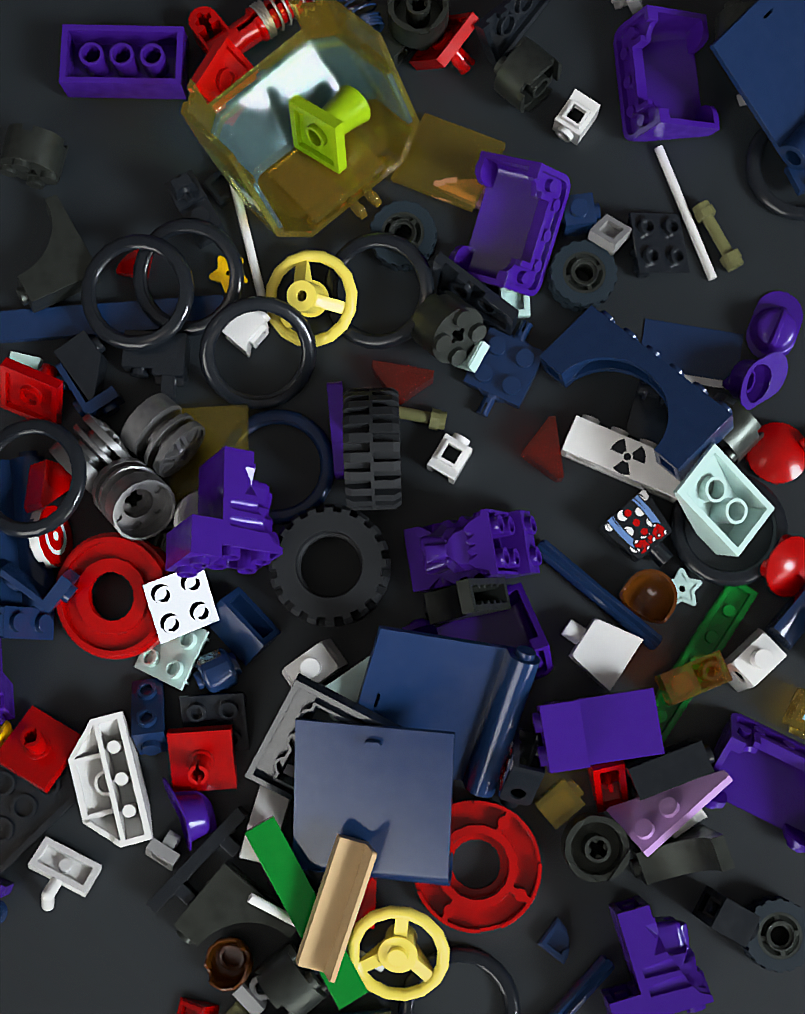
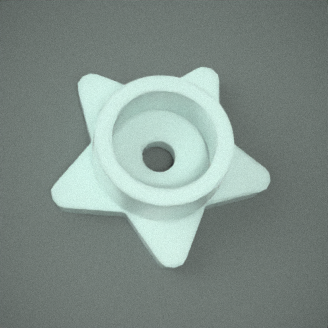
(690, 586)

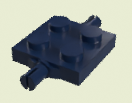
(505, 369)

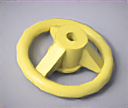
(312, 296)
(399, 952)

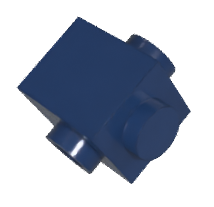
(579, 215)

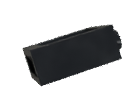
(662, 772)

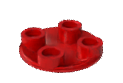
(778, 454)
(785, 566)

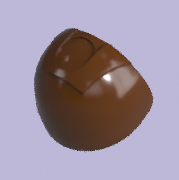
(650, 595)

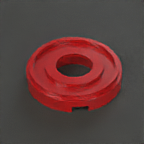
(139, 564)
(517, 880)

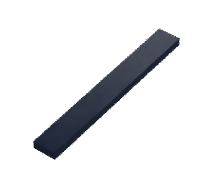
(68, 321)

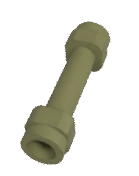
(705, 213)
(435, 419)

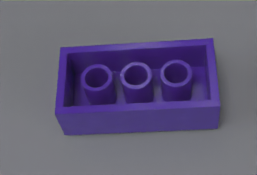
(124, 61)

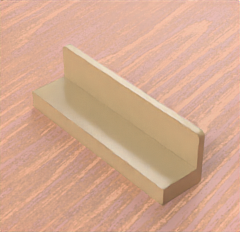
(336, 906)

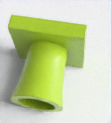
(322, 130)

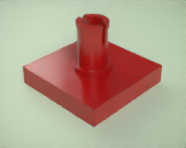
(449, 46)
(220, 68)
(31, 391)
(38, 749)
(202, 758)

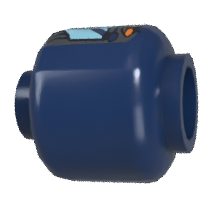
(217, 671)

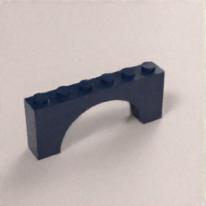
(600, 346)

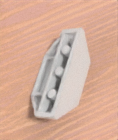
(111, 782)

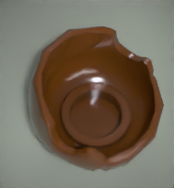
(228, 963)

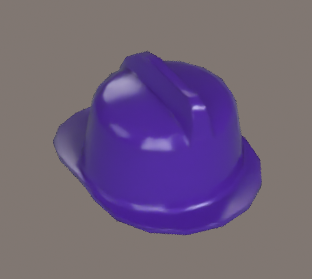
(774, 324)
(757, 379)
(194, 813)

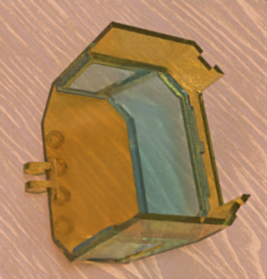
(250, 122)

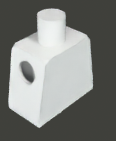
(601, 650)
(753, 660)
(316, 664)

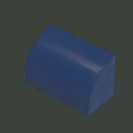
(790, 621)
(243, 626)

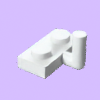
(63, 868)

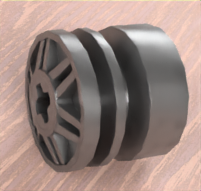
(162, 434)
(99, 447)
(133, 498)

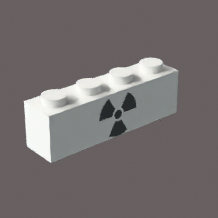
(618, 456)

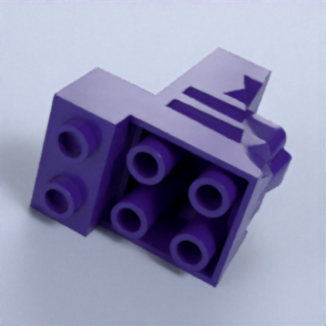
(230, 523)
(472, 547)
(598, 730)
(658, 963)

